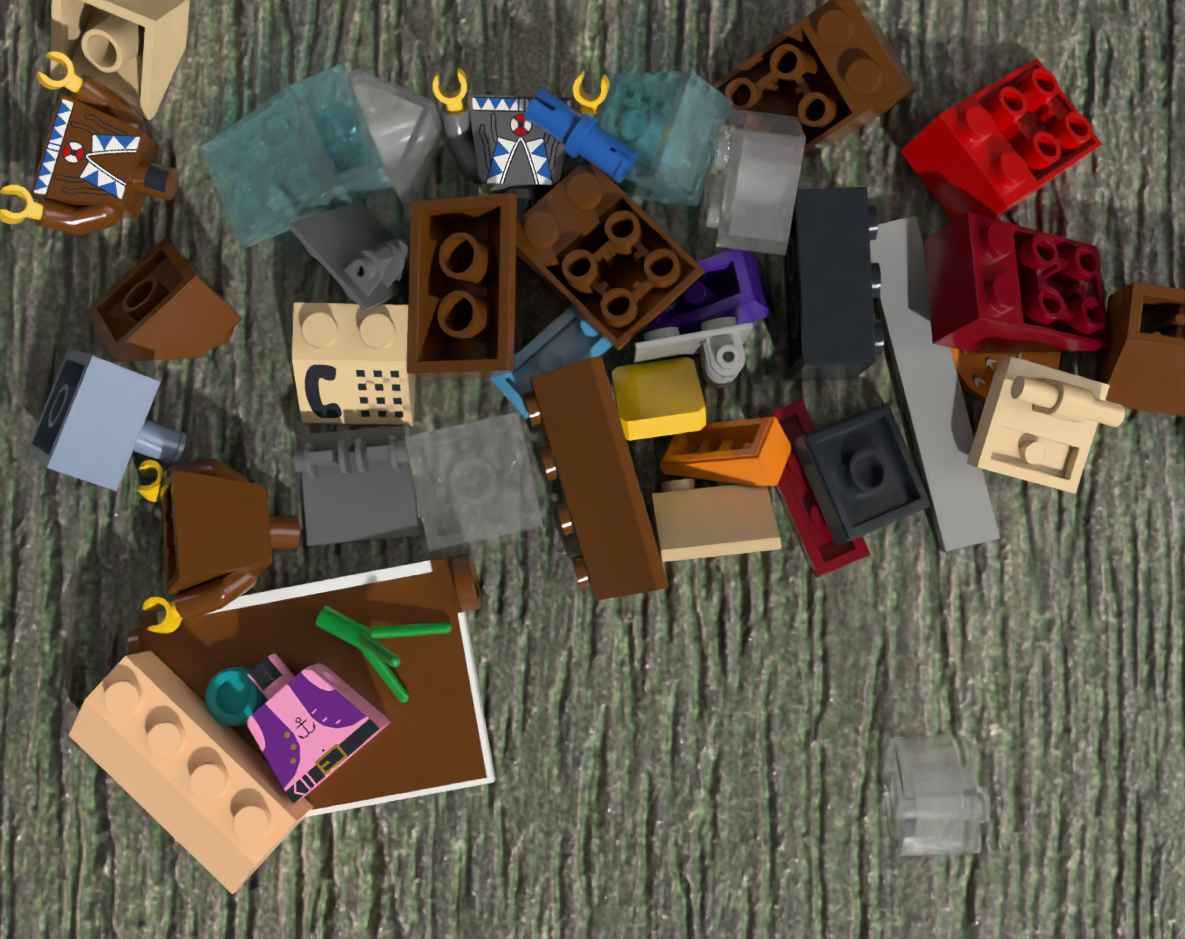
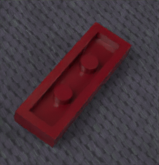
(802, 504)

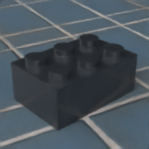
(831, 285)

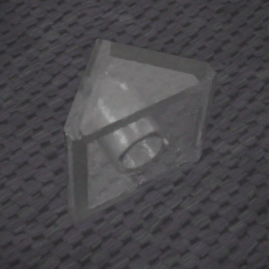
(403, 130)

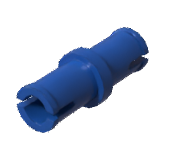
(581, 135)

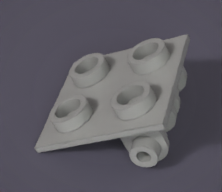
(717, 344)

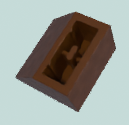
(1146, 349)

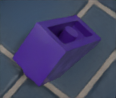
(730, 287)

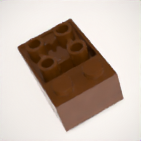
(826, 71)
(603, 255)

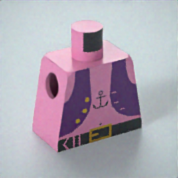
(309, 723)

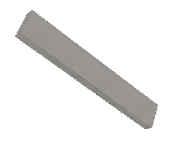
(930, 391)

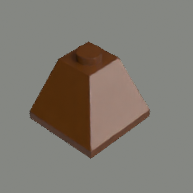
(163, 310)

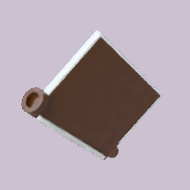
(431, 740)

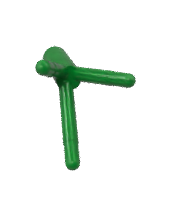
(376, 653)

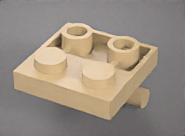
(1040, 423)

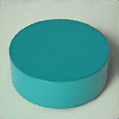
(233, 696)

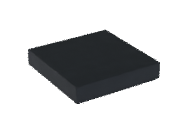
(861, 474)

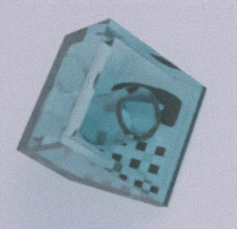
(672, 126)

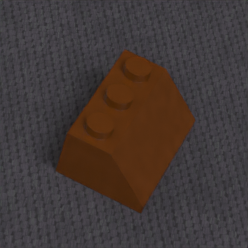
(462, 287)

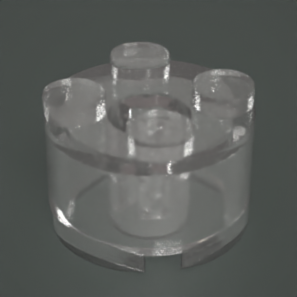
(934, 795)

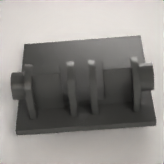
(357, 253)
(357, 485)

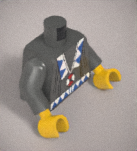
(502, 148)

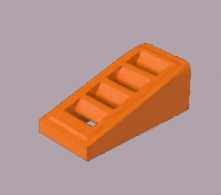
(748, 452)

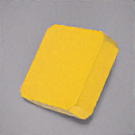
(659, 398)

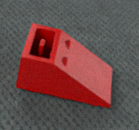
(1001, 144)

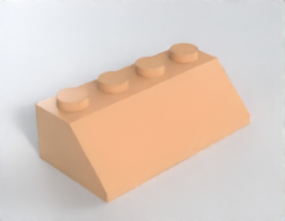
(186, 768)

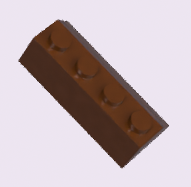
(597, 481)

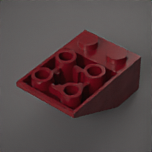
(1013, 289)

